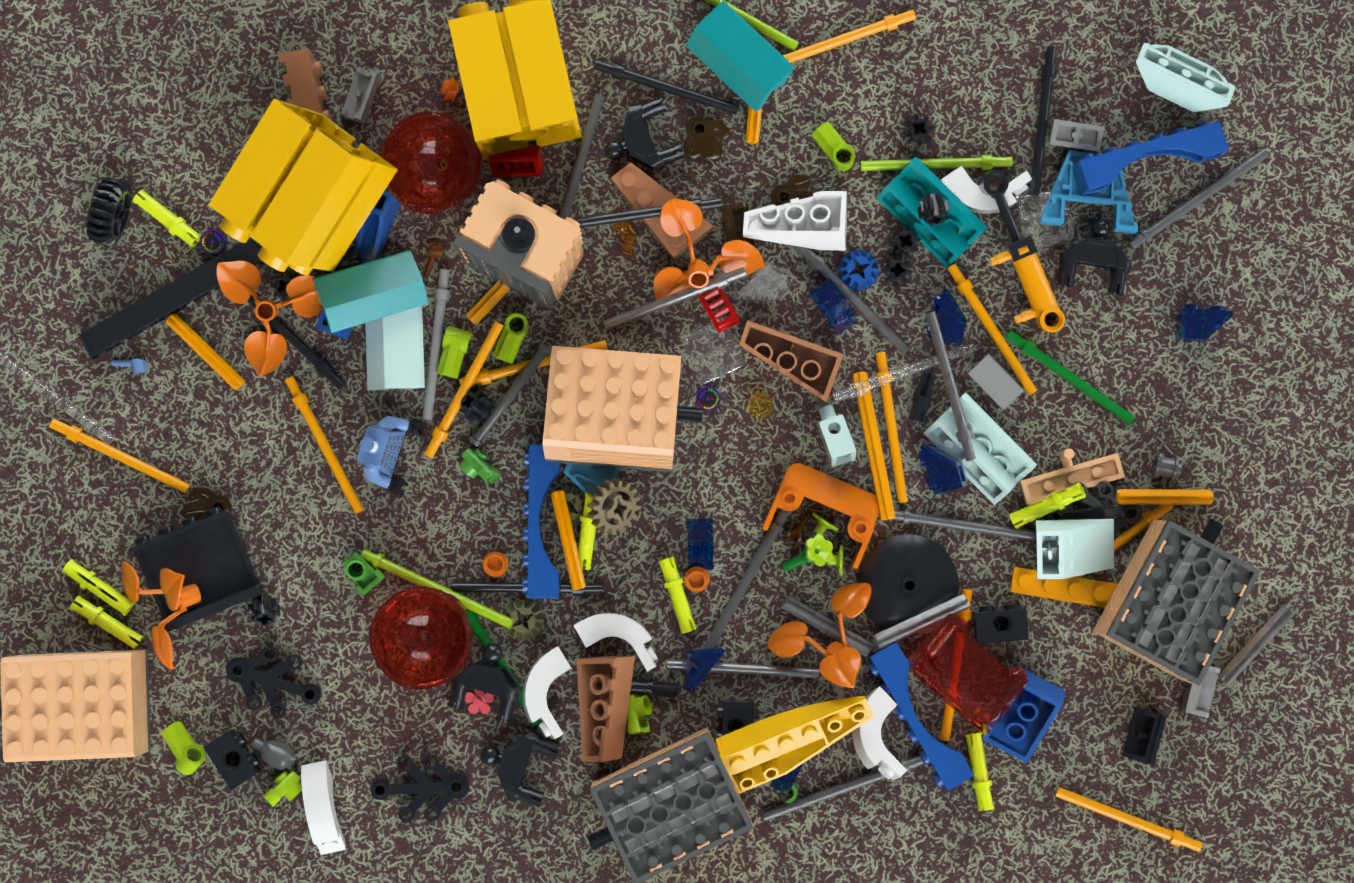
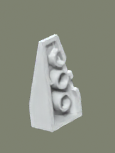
(807, 223)

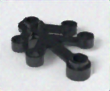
(1099, 511)
(269, 680)
(424, 787)

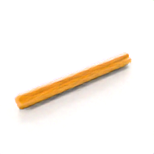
(875, 451)

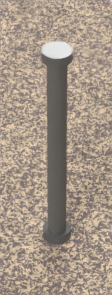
(508, 397)

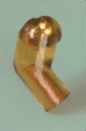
(628, 236)

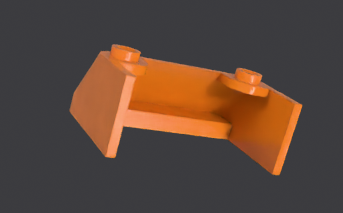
(807, 482)

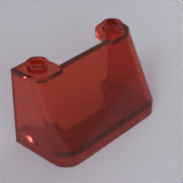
(966, 674)

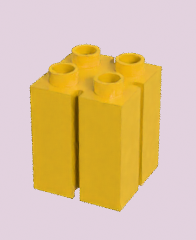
(514, 76)
(300, 189)

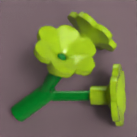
(818, 549)

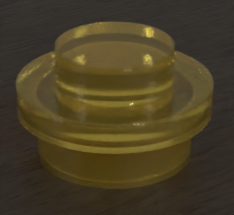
(760, 406)

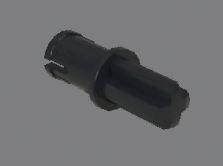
(922, 397)
(653, 688)

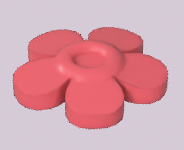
(479, 700)

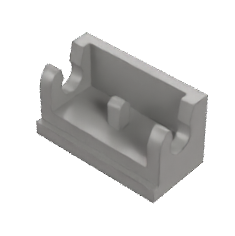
(360, 95)
(1075, 135)
(996, 381)
(1198, 698)

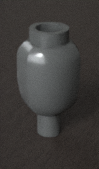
(276, 754)

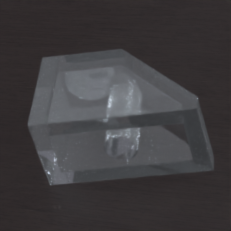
(765, 286)

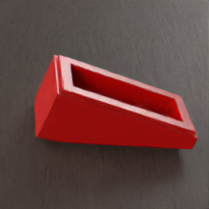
(532, 165)
(725, 323)

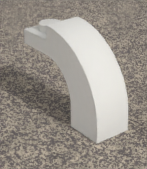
(970, 194)
(618, 625)
(536, 687)
(868, 737)
(320, 808)

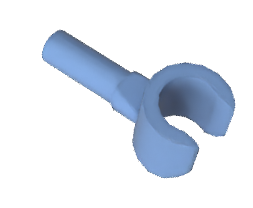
(138, 365)

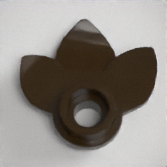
(708, 141)
(795, 187)
(204, 500)

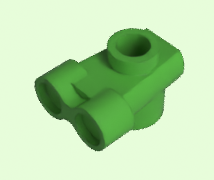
(476, 464)
(364, 578)

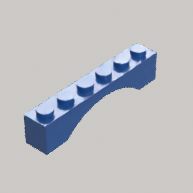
(1197, 144)
(369, 243)
(543, 577)
(893, 669)

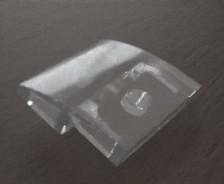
(1044, 235)
(712, 352)

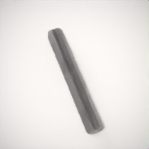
(921, 621)
(826, 625)
(1256, 644)

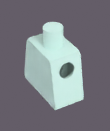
(838, 446)

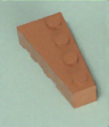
(303, 80)
(644, 192)
(796, 358)
(603, 705)

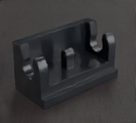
(1144, 736)

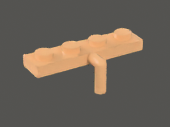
(1089, 473)

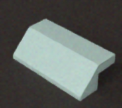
(395, 351)
(998, 458)

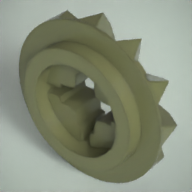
(570, 493)
(535, 622)

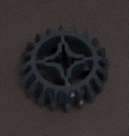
(109, 211)

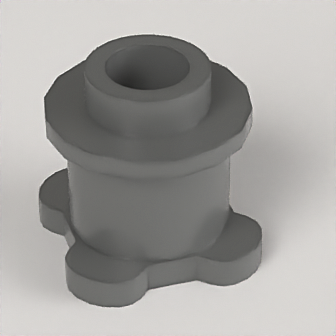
(1166, 467)

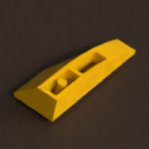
(788, 739)

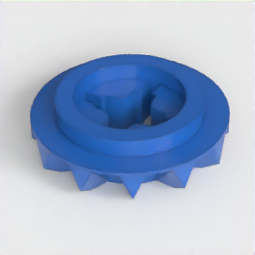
(856, 281)

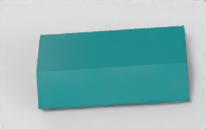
(739, 55)
(943, 240)
(370, 291)

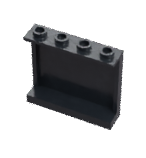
(208, 555)

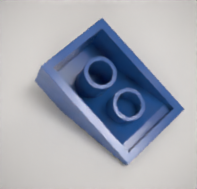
(1027, 718)

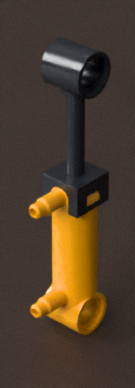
(1025, 260)

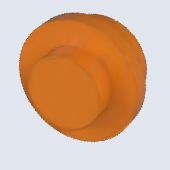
(450, 88)
(495, 564)
(696, 579)

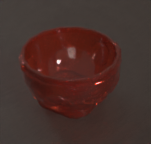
(416, 151)
(398, 640)

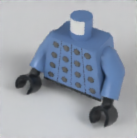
(382, 448)

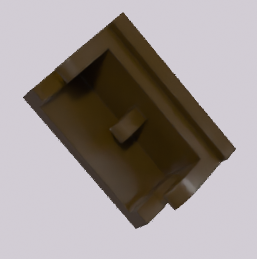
(733, 221)

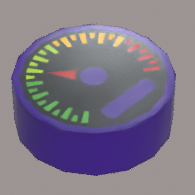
(213, 242)
(708, 398)

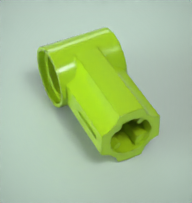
(832, 145)
(510, 341)
(455, 347)
(183, 747)

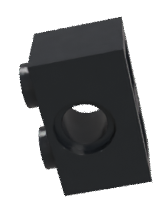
(1015, 628)
(735, 709)
(219, 753)

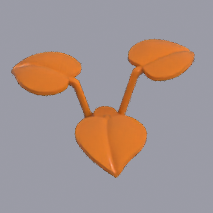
(683, 216)
(238, 282)
(176, 597)
(840, 661)

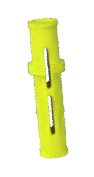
(175, 224)
(1052, 503)
(587, 535)
(73, 570)
(676, 591)
(97, 616)
(978, 765)

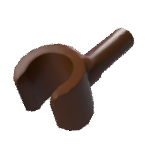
(435, 251)
(796, 534)

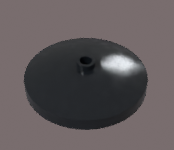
(898, 561)

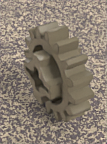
(611, 505)

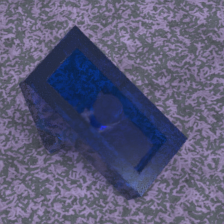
(700, 543)
(704, 660)

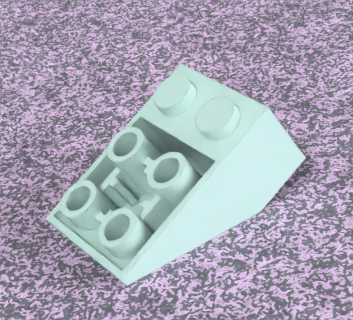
(1073, 547)

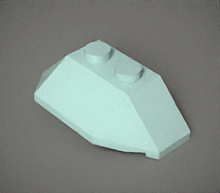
(1183, 78)

